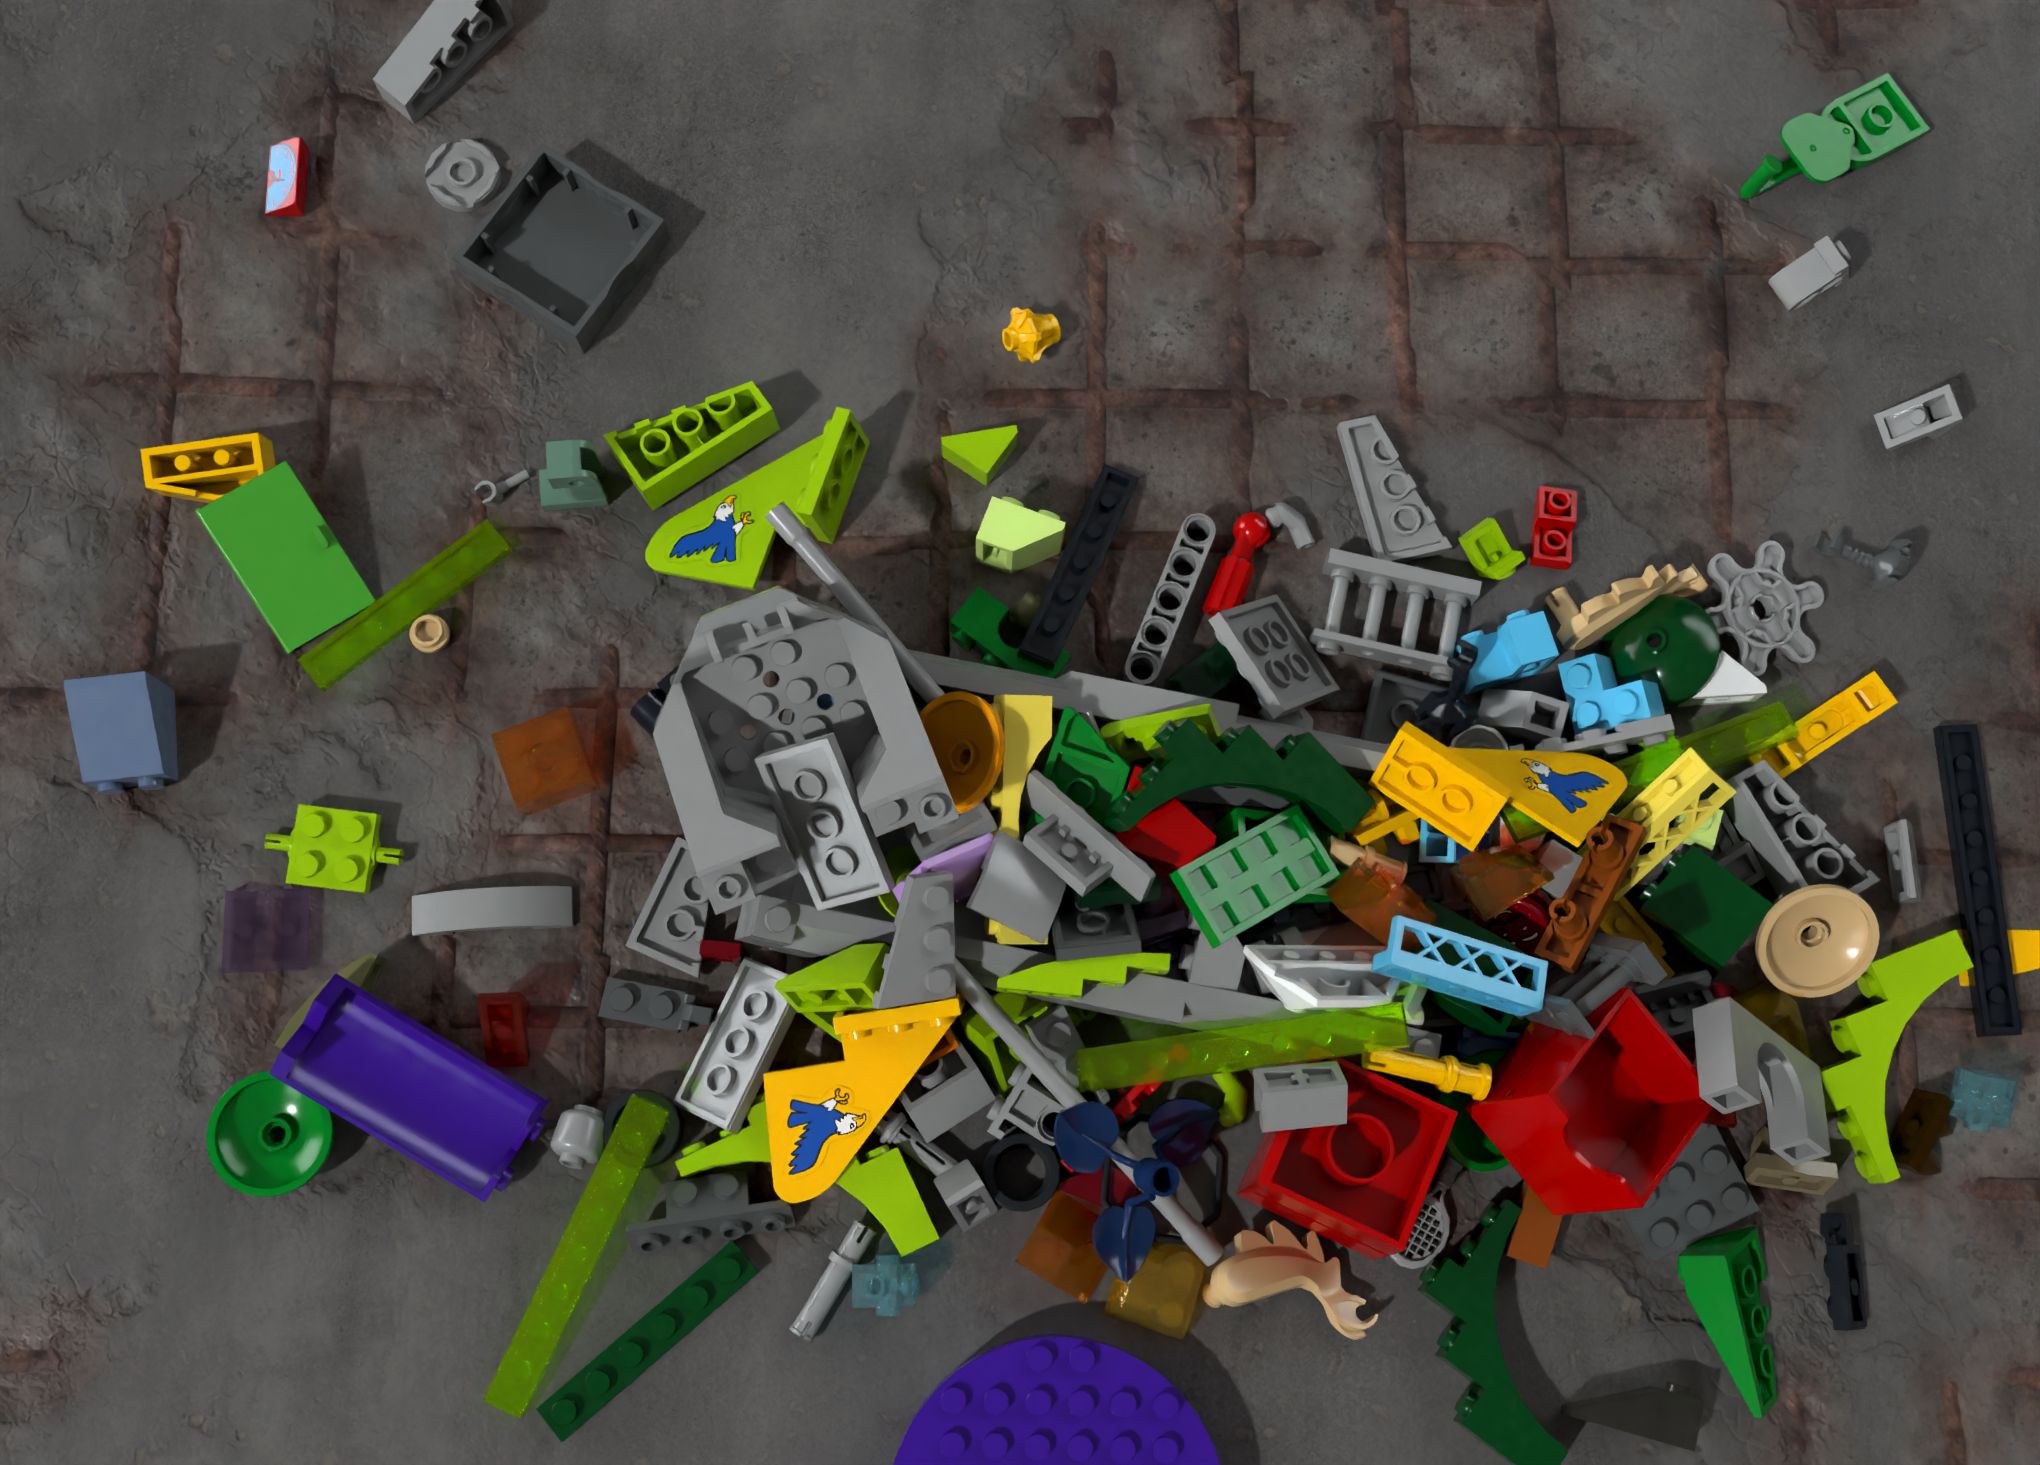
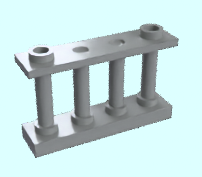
(1382, 577)

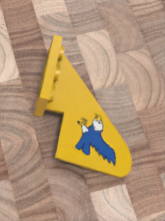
(1467, 787)
(829, 1109)

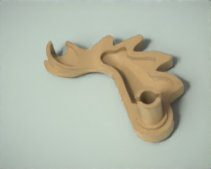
(1626, 599)
(1281, 1264)

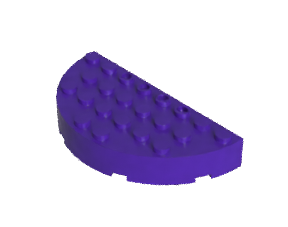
(1055, 1405)

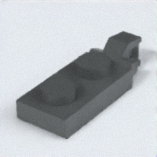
(652, 1006)

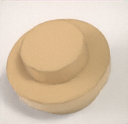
(429, 633)

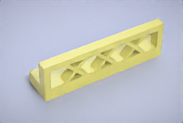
(1671, 795)

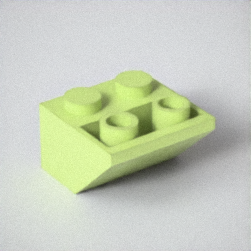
(1017, 536)

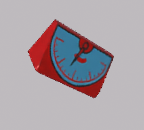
(287, 178)

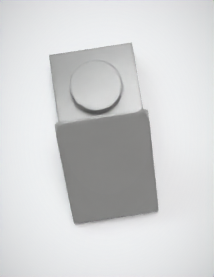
(1919, 417)
(965, 1195)

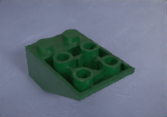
(1478, 1018)

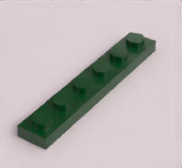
(647, 1341)

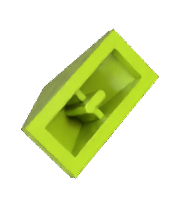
(980, 452)

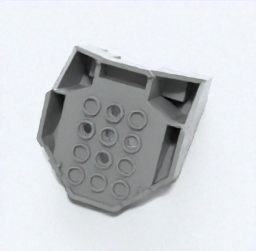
(721, 688)

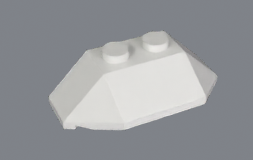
(1322, 976)

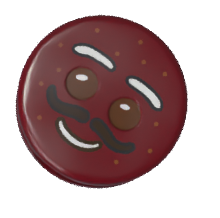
(1522, 922)

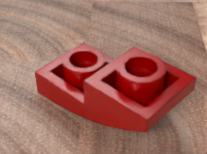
(1552, 527)

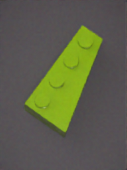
(692, 441)

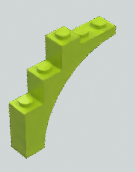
(1868, 1037)
(880, 1183)

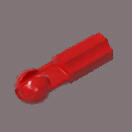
(1236, 570)

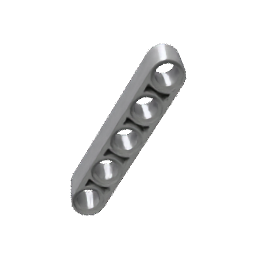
(1175, 586)

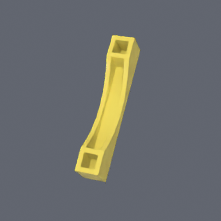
(1026, 732)

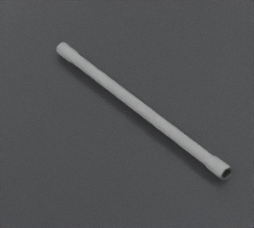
(797, 536)
(1191, 1231)

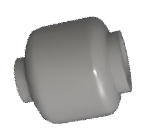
(579, 1136)

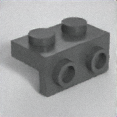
(1674, 999)

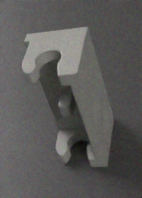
(1300, 1096)

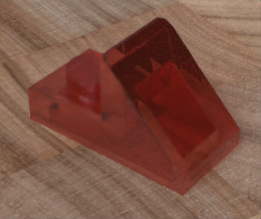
(504, 1028)

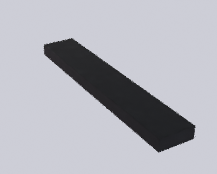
(1078, 567)

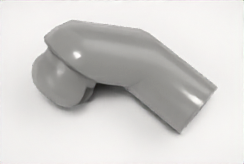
(1294, 521)

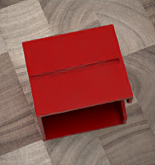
(1593, 1116)
(1355, 1178)

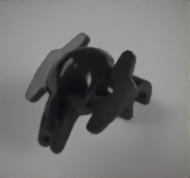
(1449, 709)

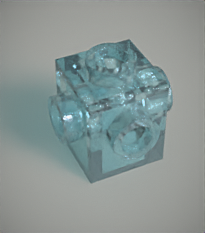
(1982, 1099)
(885, 1285)

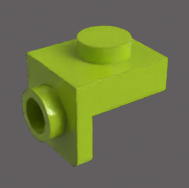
(1490, 551)

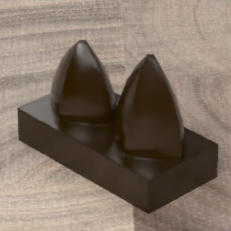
(1917, 1129)

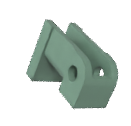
(572, 476)

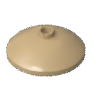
(1826, 956)

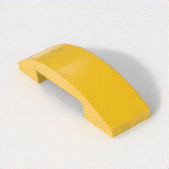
(1829, 724)

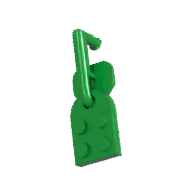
(1842, 137)

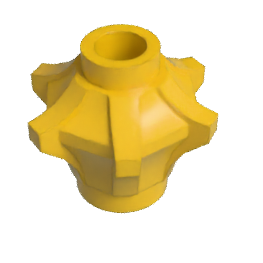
(1030, 334)

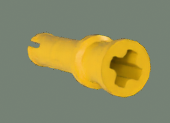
(1445, 1073)

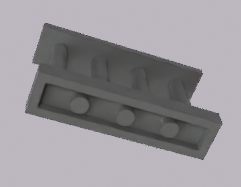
(1602, 972)

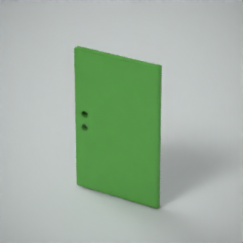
(283, 557)

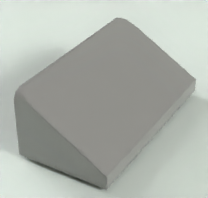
(1902, 862)

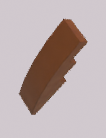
(1533, 1231)

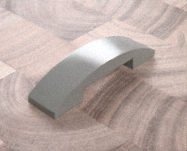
(492, 909)

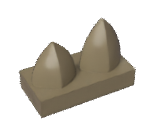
(1773, 1171)

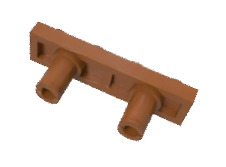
(1590, 892)

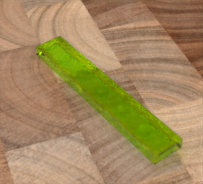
(403, 605)

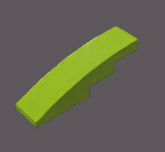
(1066, 978)

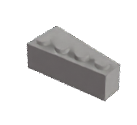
(440, 52)
(1787, 838)

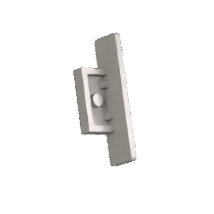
(1078, 845)

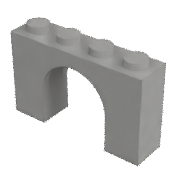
(1744, 1055)

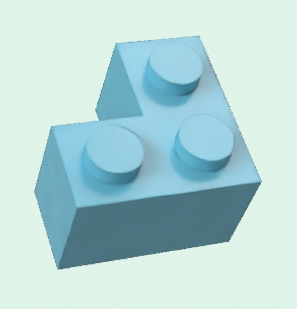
(1514, 652)
(1599, 701)

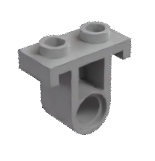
(1812, 274)
(1024, 1107)

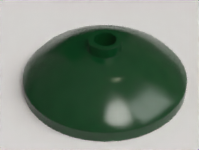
(1682, 661)

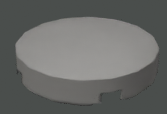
(463, 175)

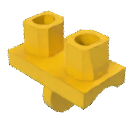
(1382, 819)

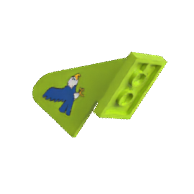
(727, 533)

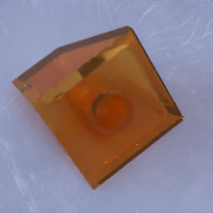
(1497, 878)
(1063, 1248)

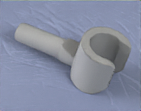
(499, 488)

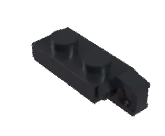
(1844, 1272)

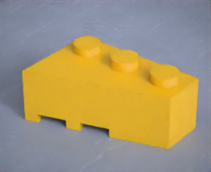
(206, 467)

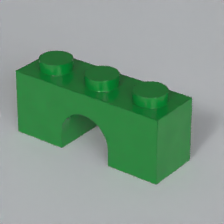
(978, 627)

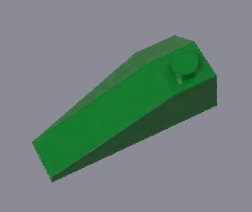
(1724, 1289)

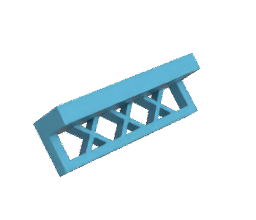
(1458, 982)

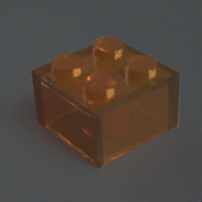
(545, 761)

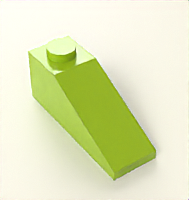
(837, 982)

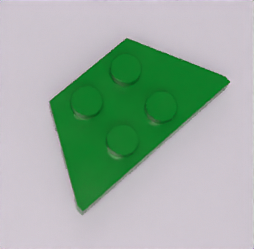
(1084, 769)

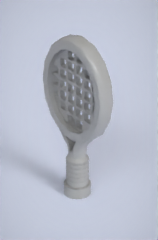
(1443, 1182)

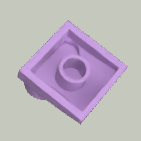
(962, 861)

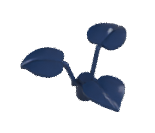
(1085, 1137)

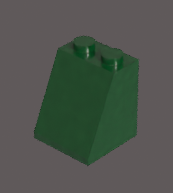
(1703, 909)

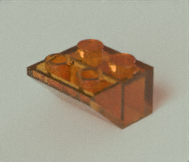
(1372, 899)

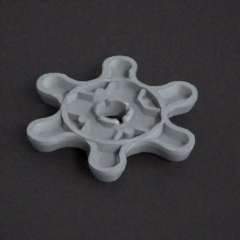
(1782, 604)

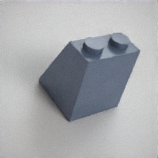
(123, 731)

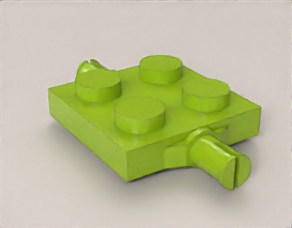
(333, 848)

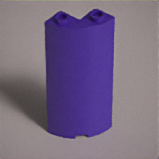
(410, 1088)

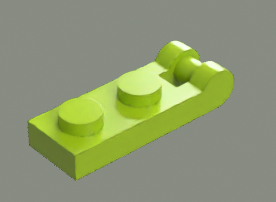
(1145, 726)

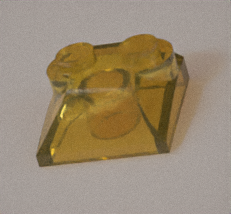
(1160, 1292)

